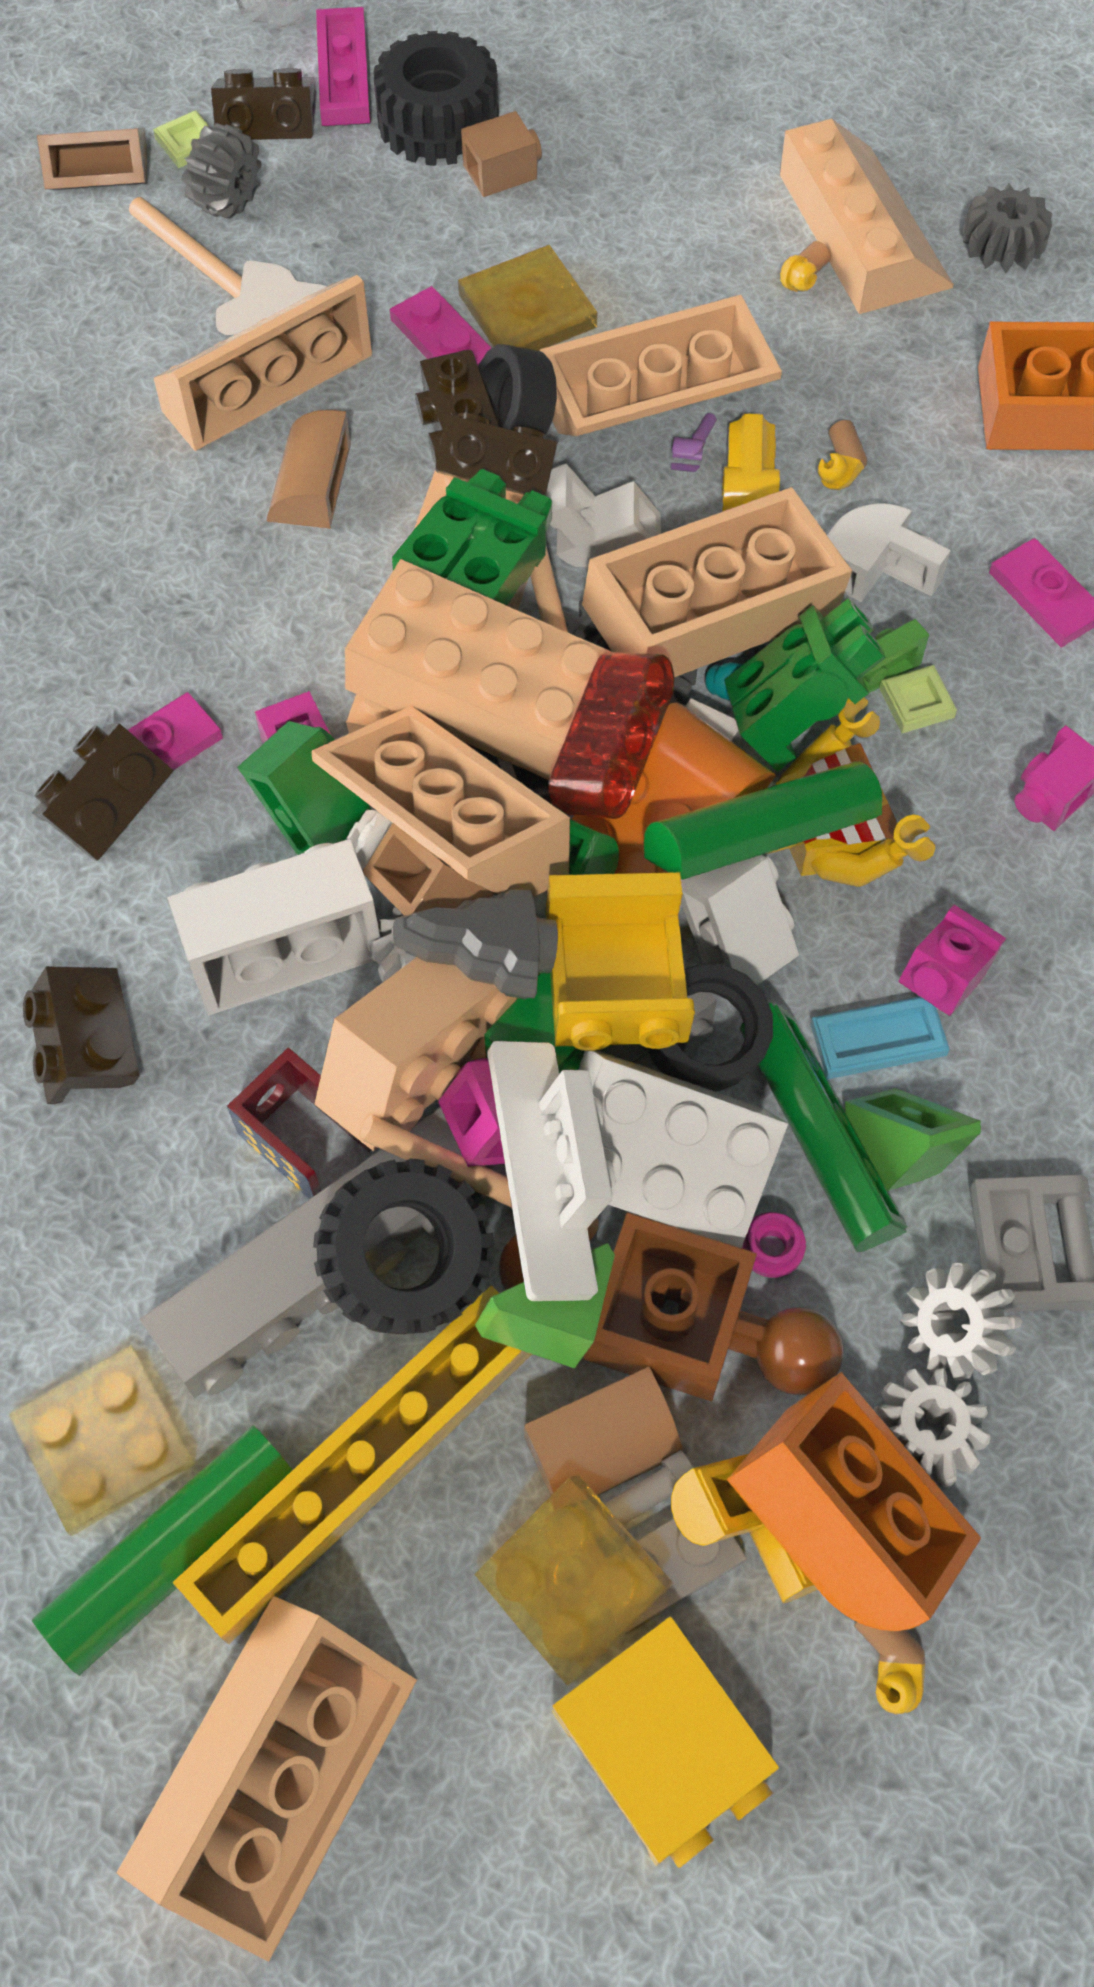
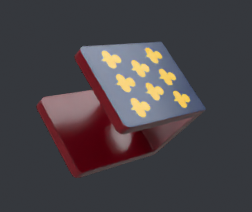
(288, 1074)

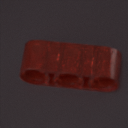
(612, 734)

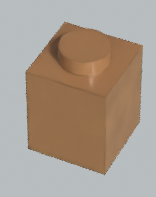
(500, 153)

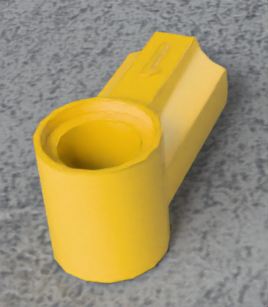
(750, 461)

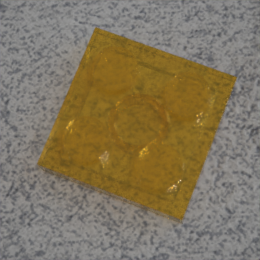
(528, 301)
(101, 1440)
(573, 1579)

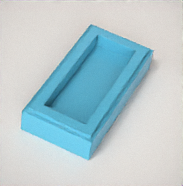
(879, 1037)

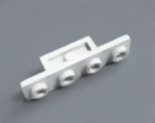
(552, 1166)

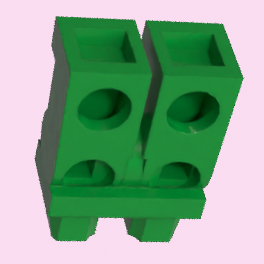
(481, 537)
(803, 679)

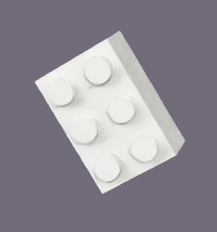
(276, 925)
(683, 1148)

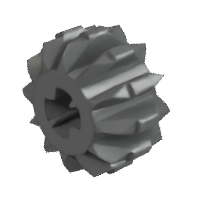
(221, 170)
(1007, 227)

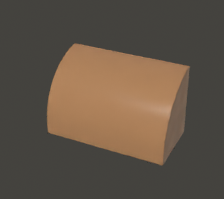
(93, 158)
(311, 470)
(416, 877)
(605, 1435)

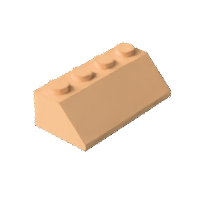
(859, 217)
(267, 363)
(658, 366)
(452, 801)
(268, 1778)

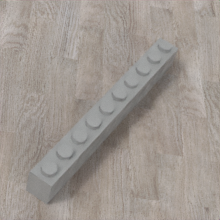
(272, 1281)

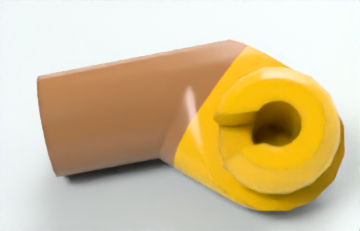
(801, 270)
(848, 459)
(899, 1668)

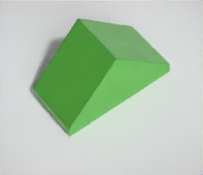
(909, 1135)
(548, 1328)

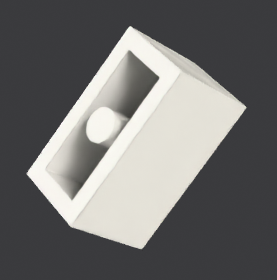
(740, 918)

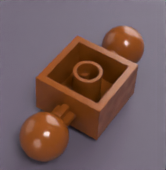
(688, 1349)

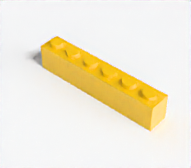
(347, 1474)

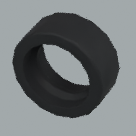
(520, 387)
(758, 1022)

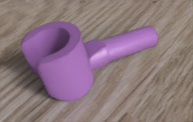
(692, 447)

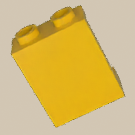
(618, 961)
(667, 1743)

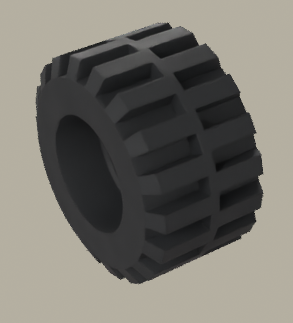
(431, 92)
(460, 1238)

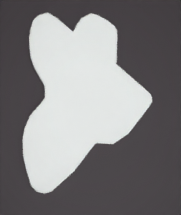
(263, 292)

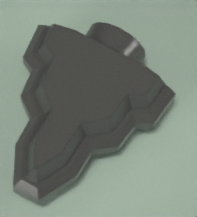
(487, 939)

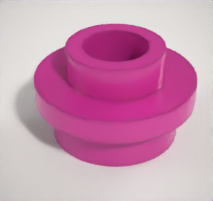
(788, 1232)

